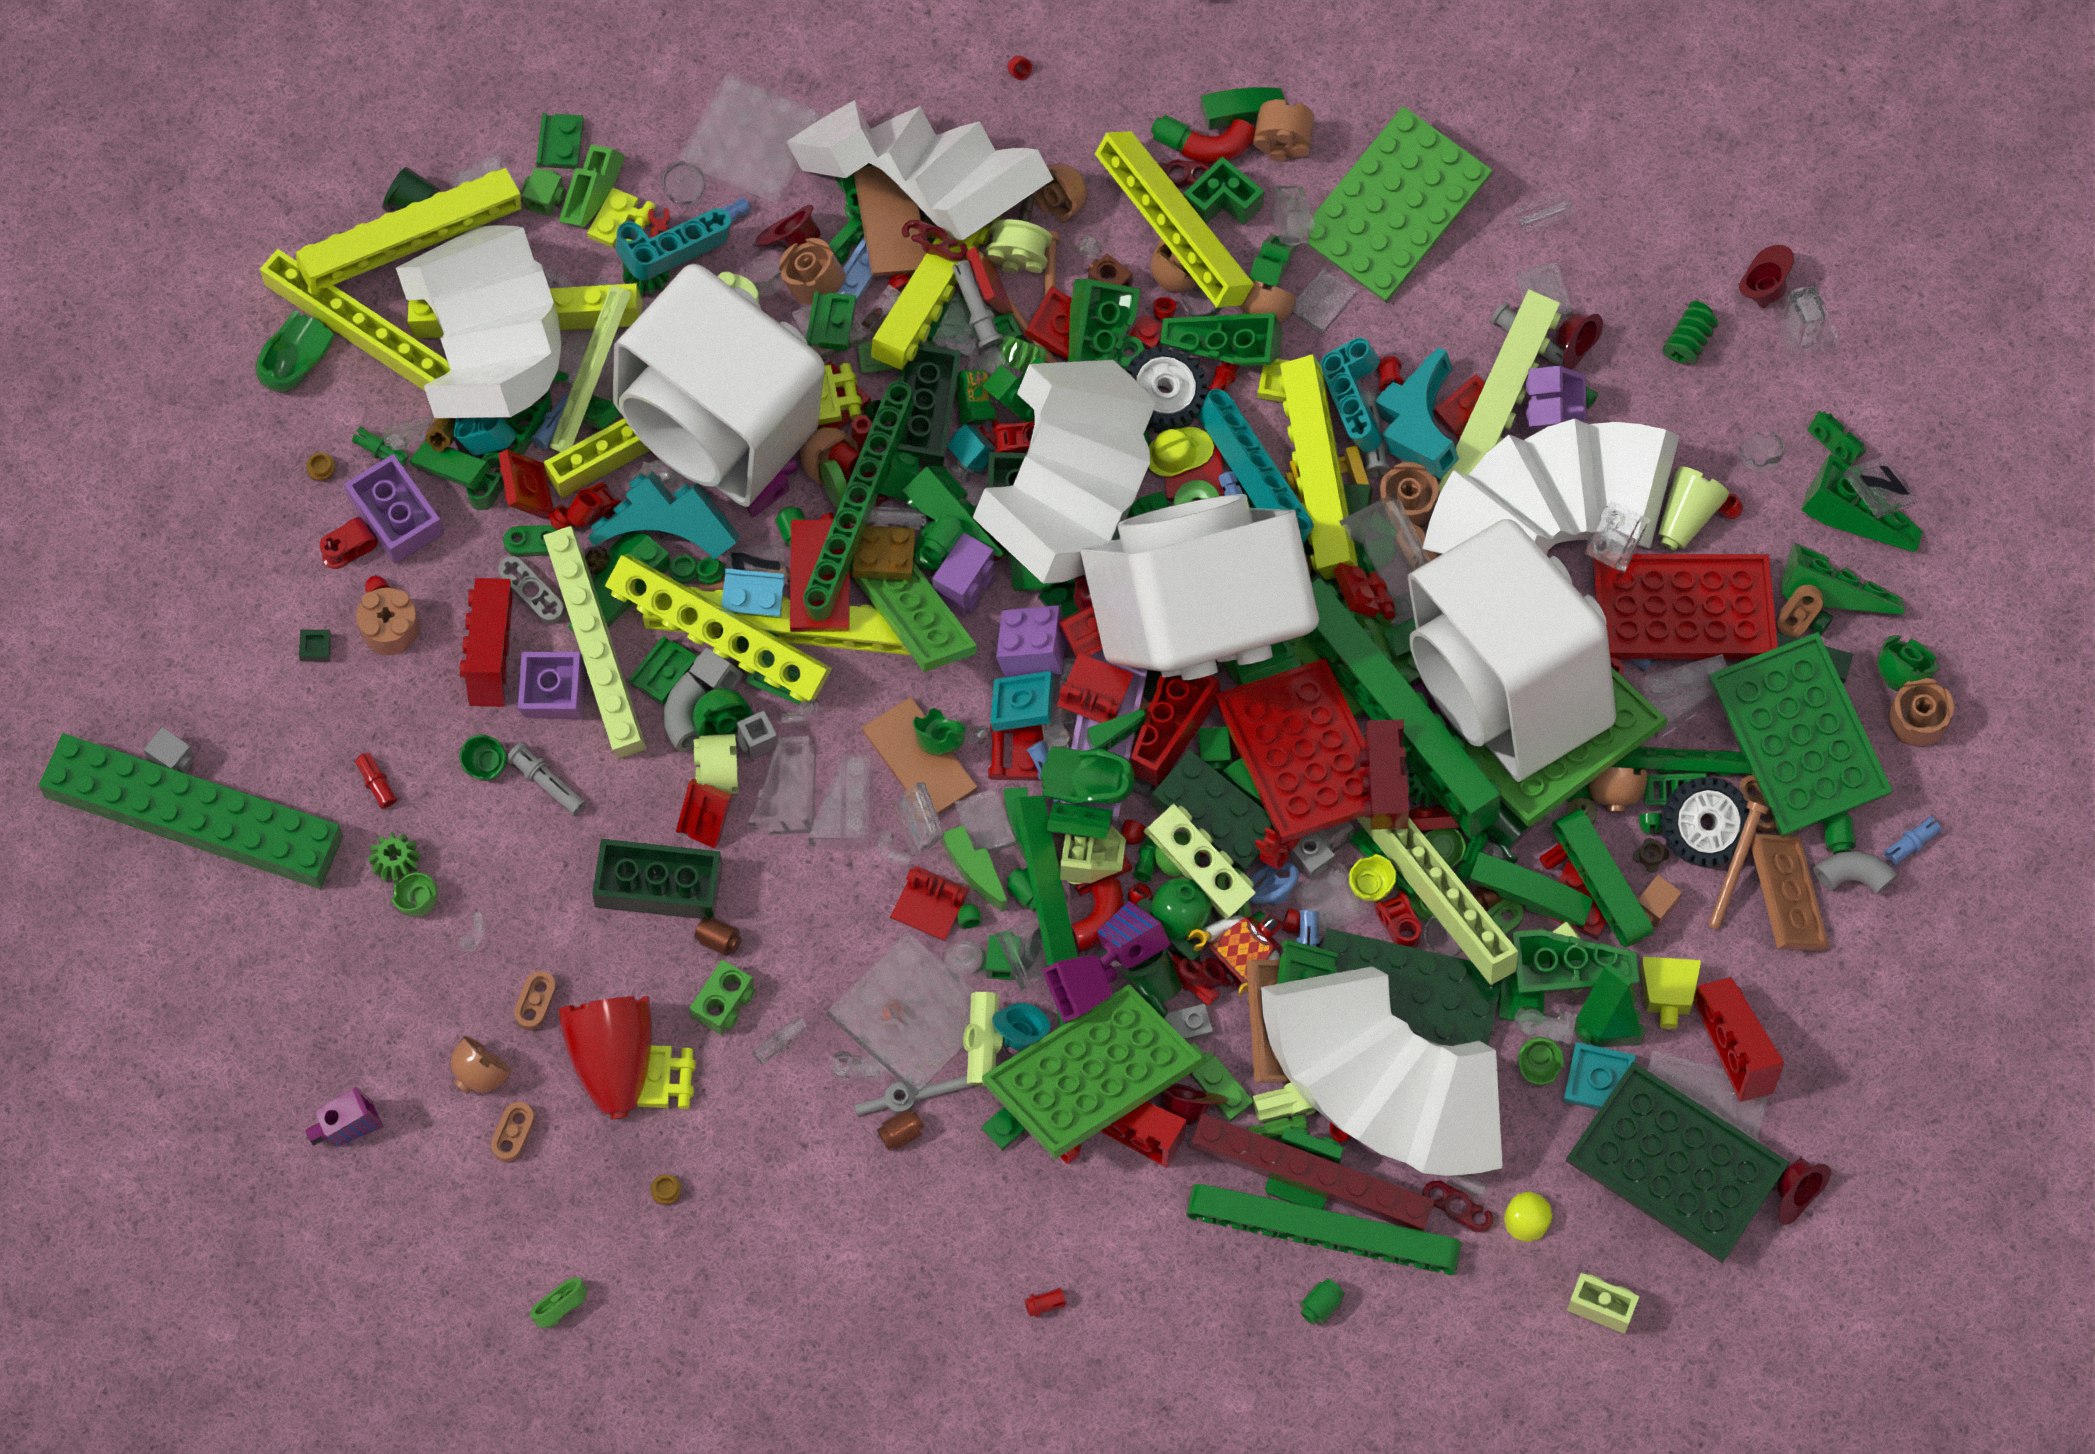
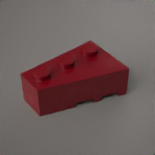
(1385, 775)

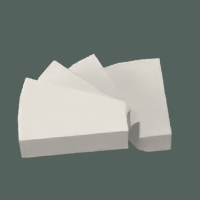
(948, 175)
(493, 319)
(1078, 468)
(1557, 483)
(1382, 1080)

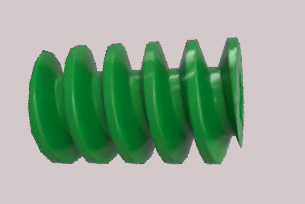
(1691, 333)

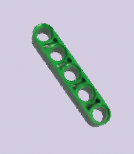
(493, 482)
(1602, 878)

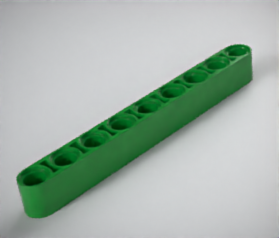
(858, 512)
(1324, 1227)

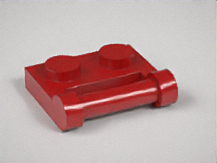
(1022, 763)

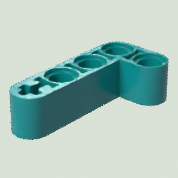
(709, 229)
(1342, 373)
(484, 434)

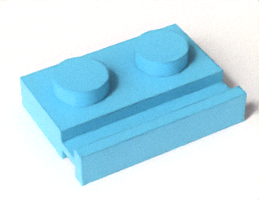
(753, 592)

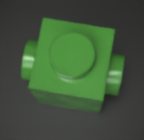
(543, 191)

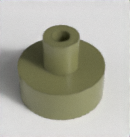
(1586, 805)

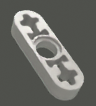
(531, 579)

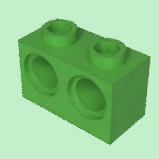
(715, 995)

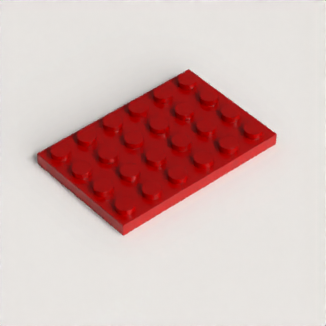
(1688, 606)
(1298, 748)

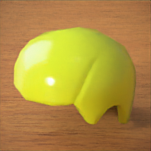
(1372, 878)
(1528, 1216)

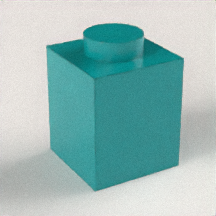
(971, 448)

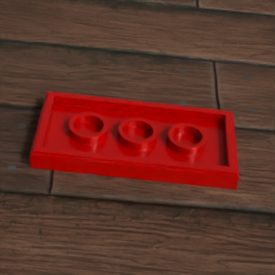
(806, 545)

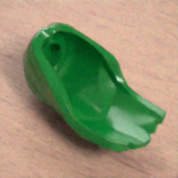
(292, 352)
(1086, 776)

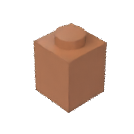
(1659, 900)

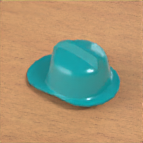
(1021, 1025)

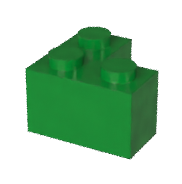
(1225, 189)
(1005, 386)

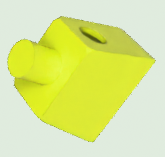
(1669, 987)

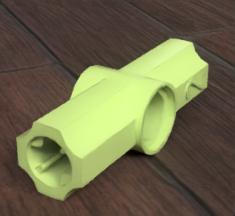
(981, 1037)
(1281, 1104)

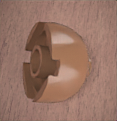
(1065, 187)
(1169, 271)
(1269, 300)
(817, 450)
(1618, 788)
(477, 1067)

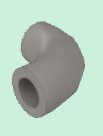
(679, 711)
(1857, 867)

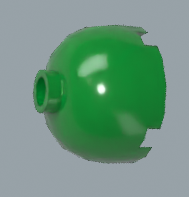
(1905, 662)
(719, 712)
(1181, 907)

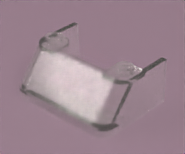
(1391, 547)

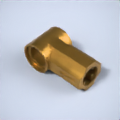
(441, 433)

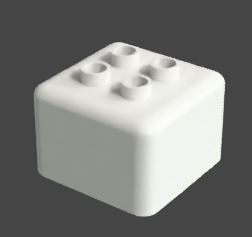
(717, 385)
(1200, 586)
(1512, 649)

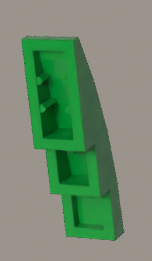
(1531, 889)

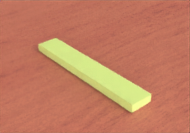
(590, 368)

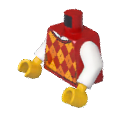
(1241, 940)

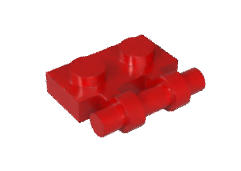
(1364, 594)

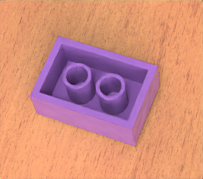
(394, 508)

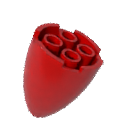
(610, 1050)

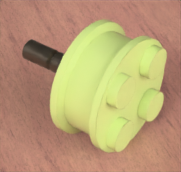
(1019, 242)

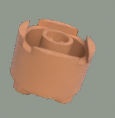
(1284, 130)
(811, 269)
(1418, 484)
(385, 605)
(1921, 714)

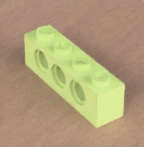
(1182, 856)

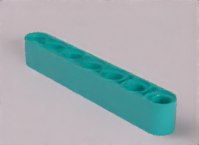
(1249, 458)

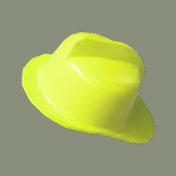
(1179, 451)

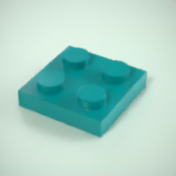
(1022, 701)
(1594, 1074)

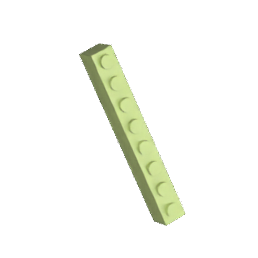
(1506, 381)
(595, 642)
(1447, 899)

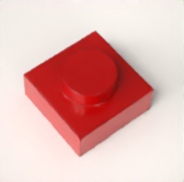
(1147, 331)

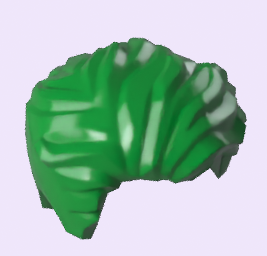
(937, 734)

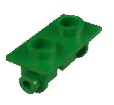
(1831, 435)

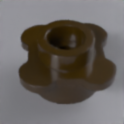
(597, 559)
(1654, 847)

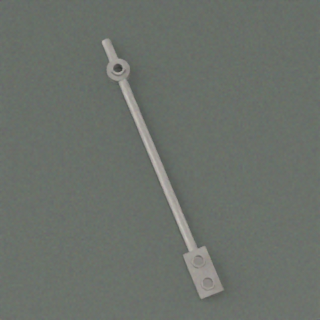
(1188, 1022)

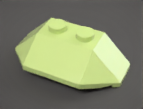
(1091, 858)

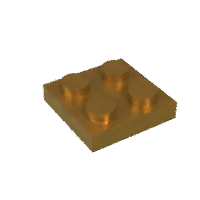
(885, 553)

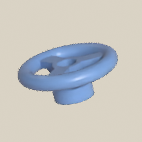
(1273, 889)

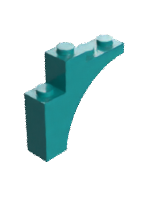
(1410, 417)
(654, 508)

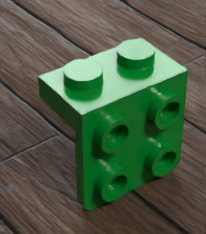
(1324, 1148)

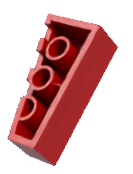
(487, 641)
(1171, 723)
(1738, 1039)
(1149, 1132)

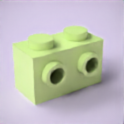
(1603, 1302)

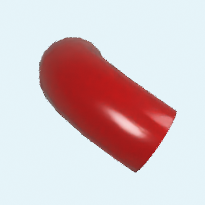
(1228, 144)
(1107, 901)

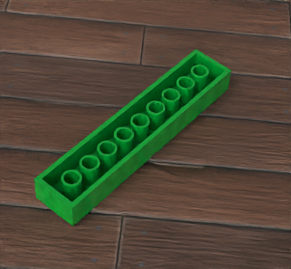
(1387, 695)
(191, 811)

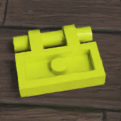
(616, 210)
(830, 403)
(657, 1083)

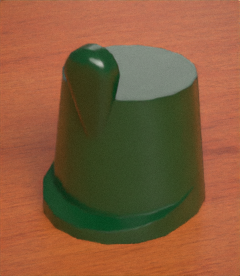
(406, 189)
(1507, 832)
(1156, 980)

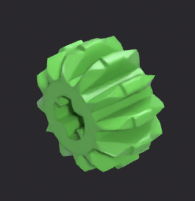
(1020, 353)
(405, 859)

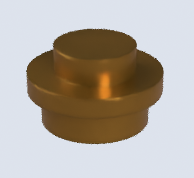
(320, 466)
(665, 1189)

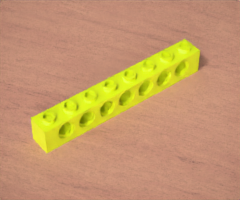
(812, 671)

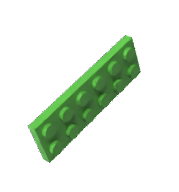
(919, 619)

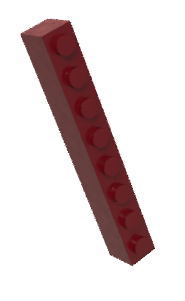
(1311, 1173)

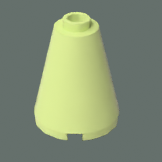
(1689, 507)

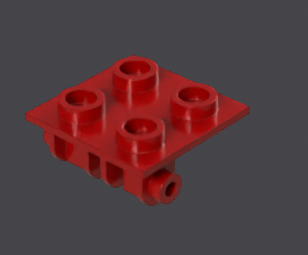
(1094, 689)
(929, 902)

